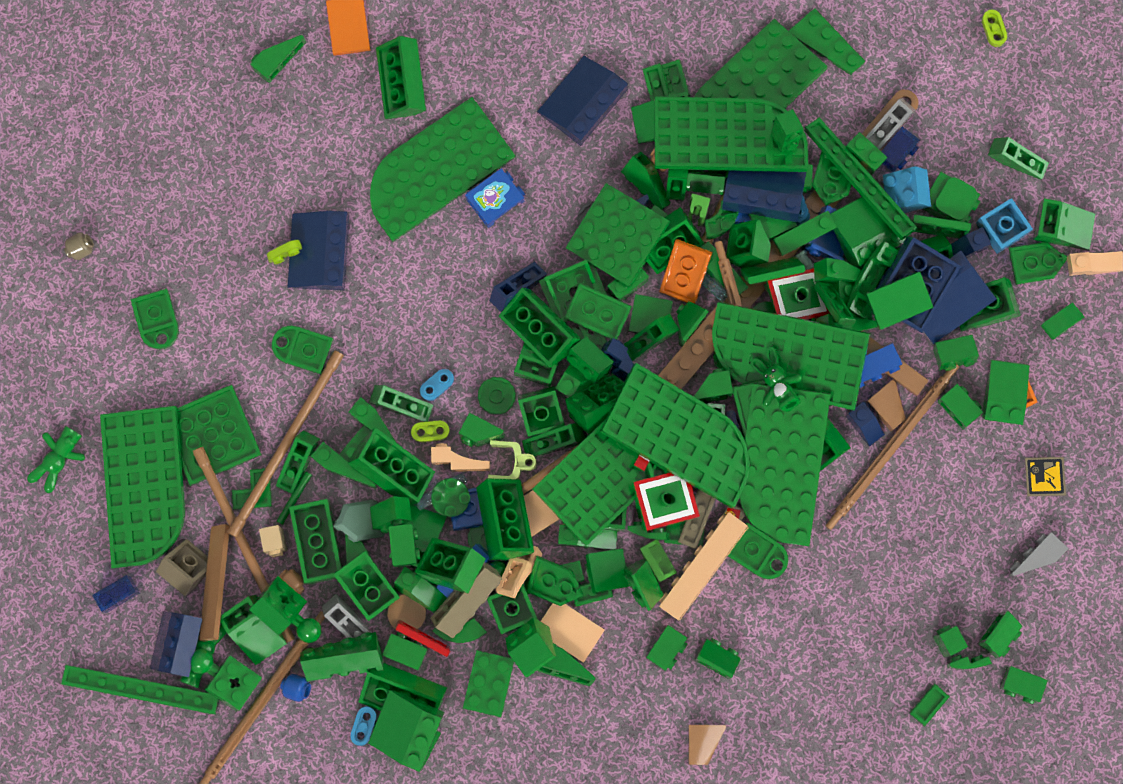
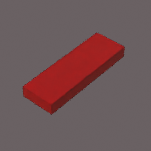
(422, 638)

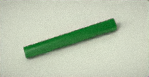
(294, 497)

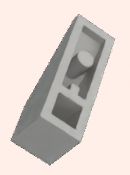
(890, 123)
(344, 617)

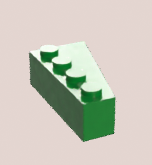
(342, 657)

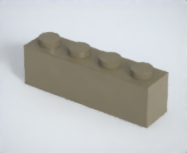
(462, 606)

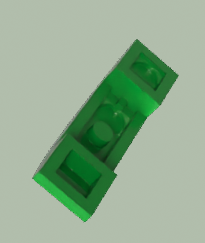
(869, 277)

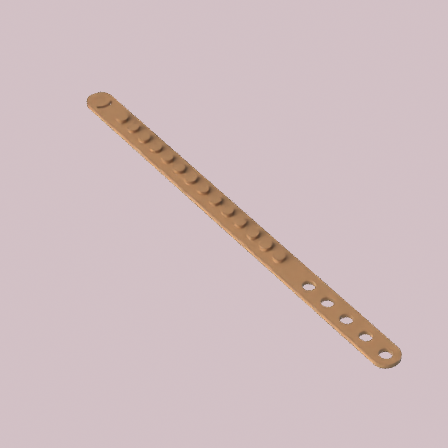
(700, 344)

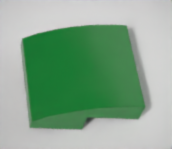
(665, 79)

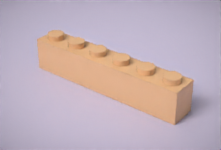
(704, 566)

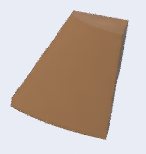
(888, 405)
(703, 742)

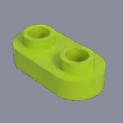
(994, 29)
(288, 249)
(430, 431)

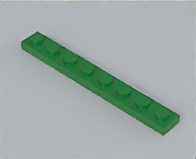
(860, 178)
(140, 689)

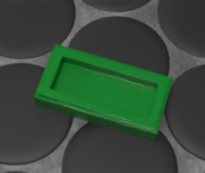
(929, 705)

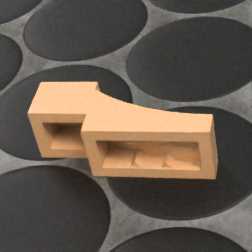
(1094, 263)
(443, 455)
(516, 573)

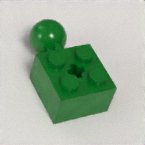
(499, 605)
(280, 607)
(229, 670)

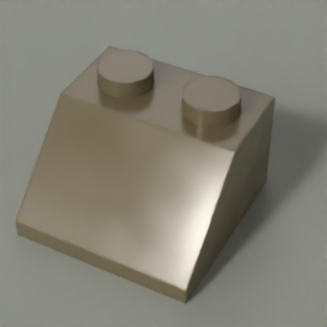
(184, 567)

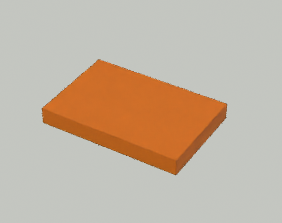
(347, 26)
(685, 271)

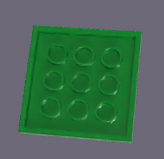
(618, 235)
(218, 427)

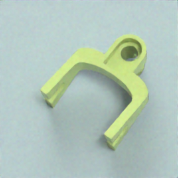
(520, 459)

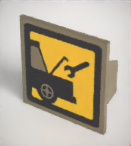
(1045, 476)

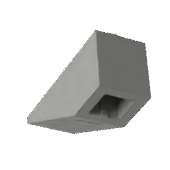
(1044, 553)

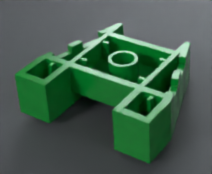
(843, 278)
(338, 463)

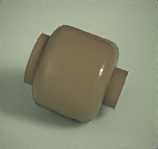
(78, 246)

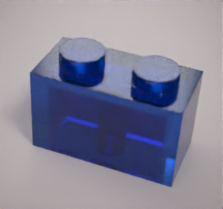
(899, 149)
(116, 594)

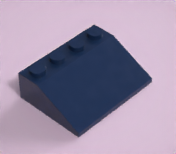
(583, 99)
(765, 193)
(323, 250)
(936, 272)
(961, 302)

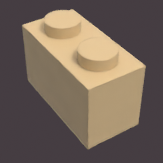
(273, 541)

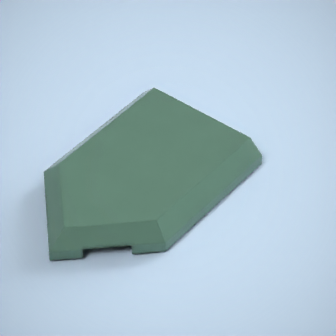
(356, 521)

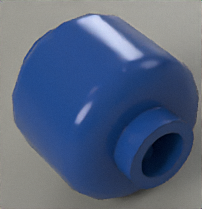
(295, 687)

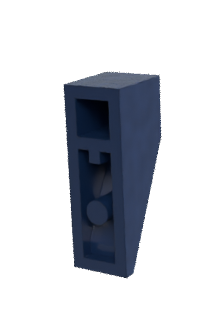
(507, 289)

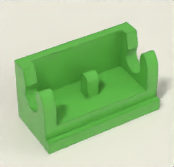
(698, 206)
(658, 561)

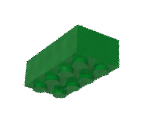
(316, 541)

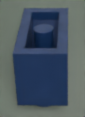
(971, 243)
(865, 424)

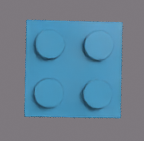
(908, 188)
(1004, 225)

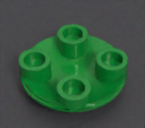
(450, 497)

